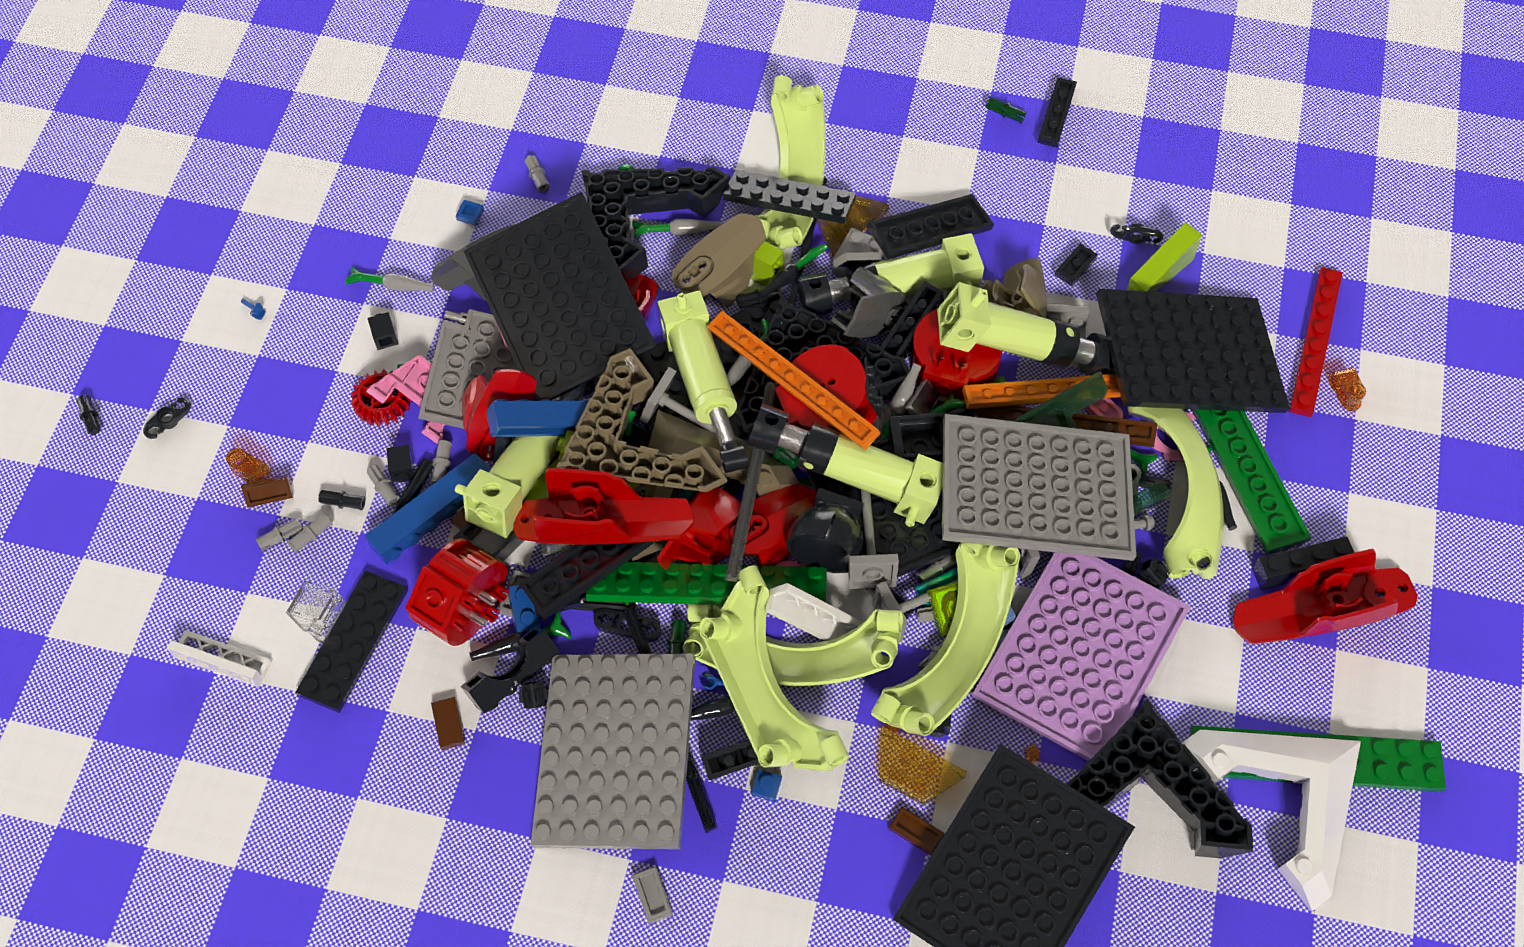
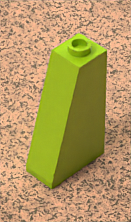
(1167, 261)

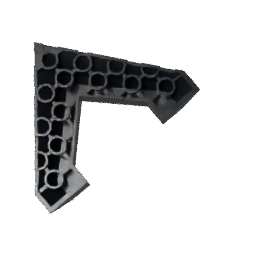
(620, 193)
(798, 330)
(1151, 752)

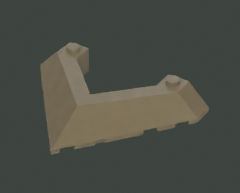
(599, 435)
(680, 437)

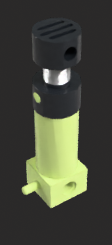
(942, 268)
(970, 319)
(825, 451)

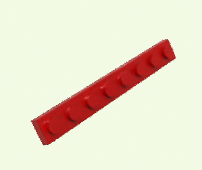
(1316, 342)

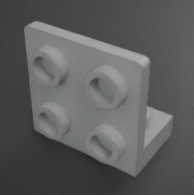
(1069, 314)

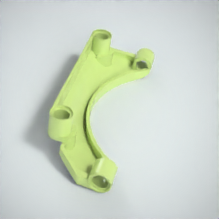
(743, 663)

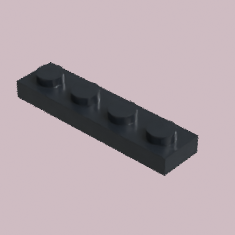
(1057, 112)

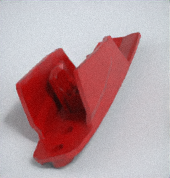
(599, 510)
(1326, 600)

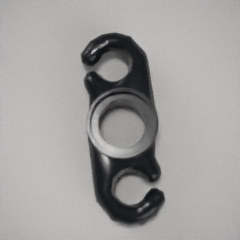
(1145, 233)
(156, 421)

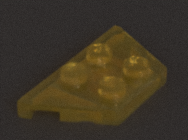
(861, 214)
(914, 769)

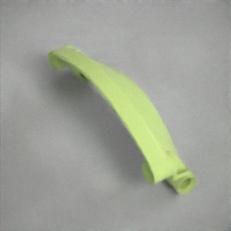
(802, 154)
(1201, 528)
(983, 602)
(819, 662)

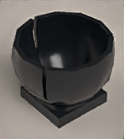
(827, 533)

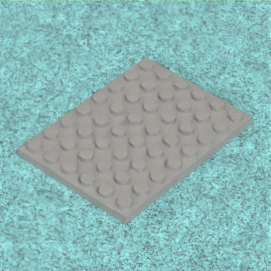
(1037, 487)
(614, 752)

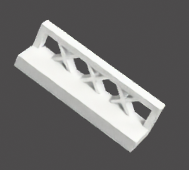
(809, 613)
(219, 663)

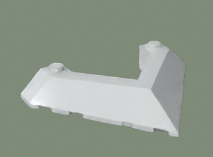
(1327, 778)

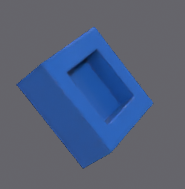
(470, 212)
(766, 785)

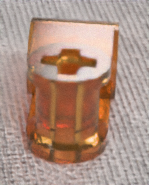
(1348, 388)
(249, 469)

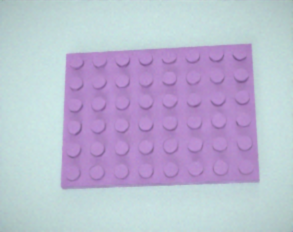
(1081, 652)

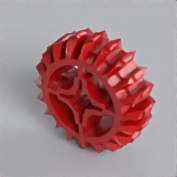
(378, 412)

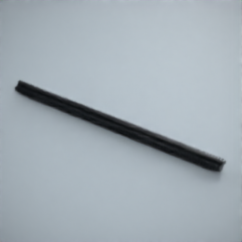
(692, 779)

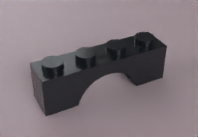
(1282, 566)
(535, 651)

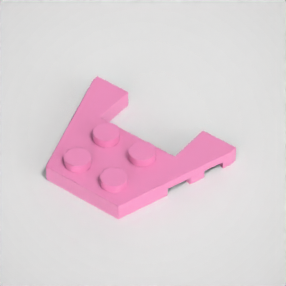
(411, 381)

